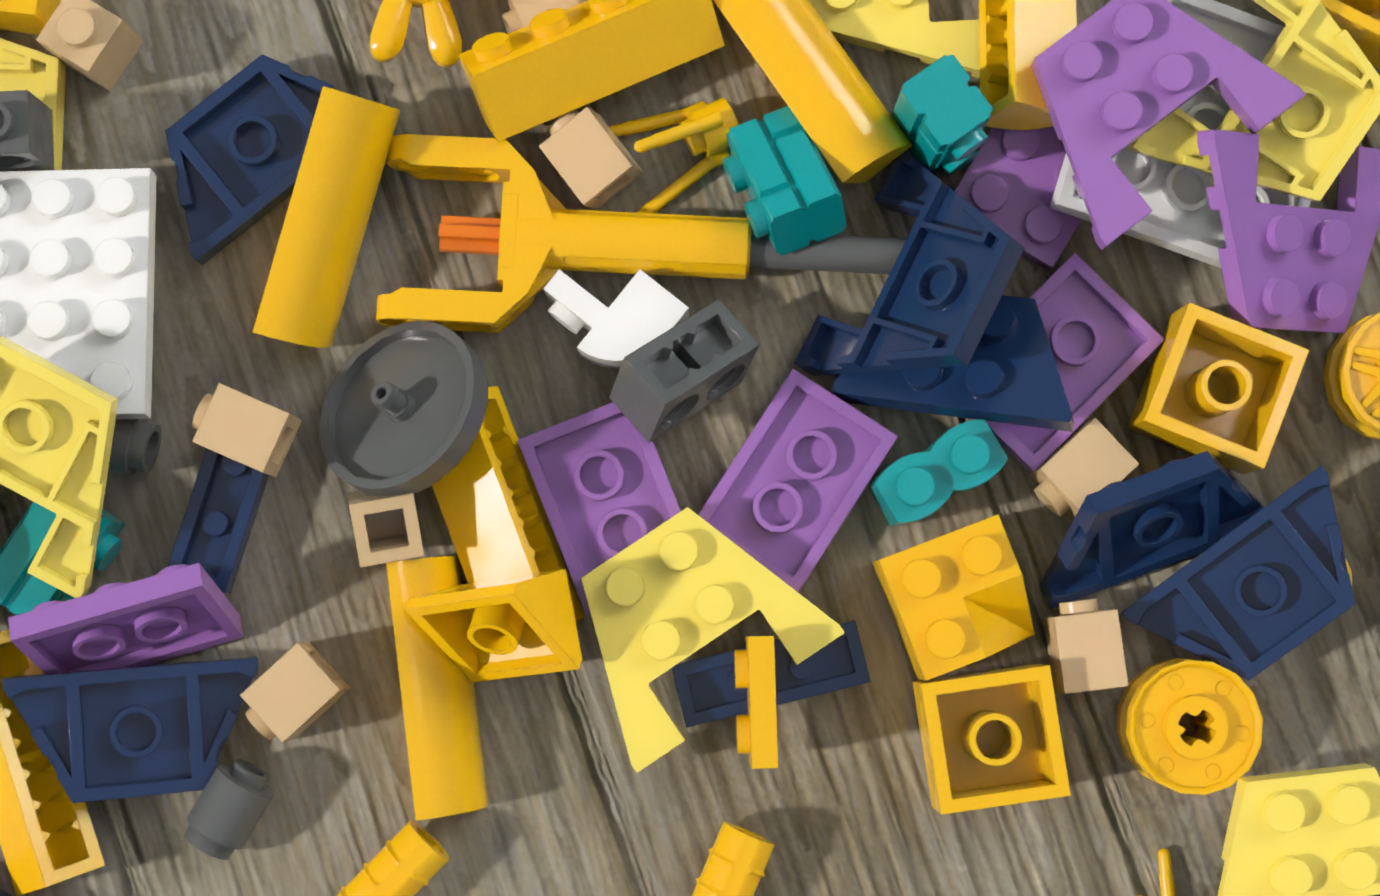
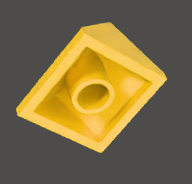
(503, 625)

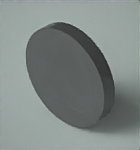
(403, 409)

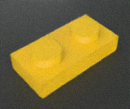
(758, 729)

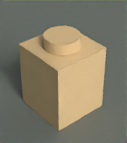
(90, 41)
(589, 157)
(244, 429)
(1081, 467)
(385, 527)
(1085, 648)
(293, 693)

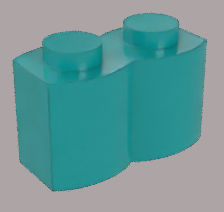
(948, 467)

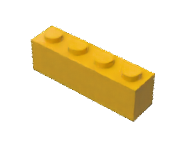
(582, 57)

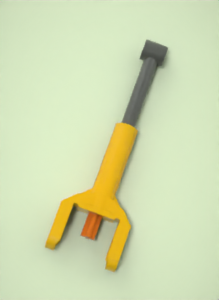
(543, 236)

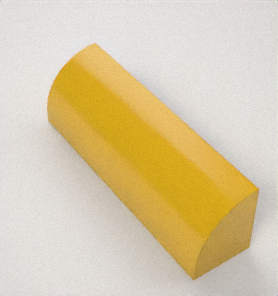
(1008, 43)
(819, 84)
(326, 219)
(496, 507)
(435, 700)
(40, 827)

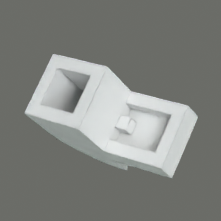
(631, 321)

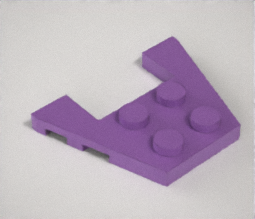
(1128, 74)
(1285, 261)

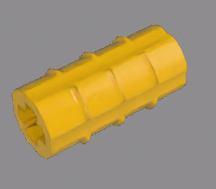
(734, 863)
(400, 866)

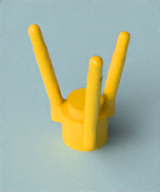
(703, 131)

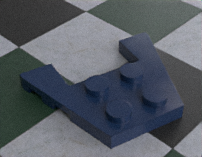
(936, 291)

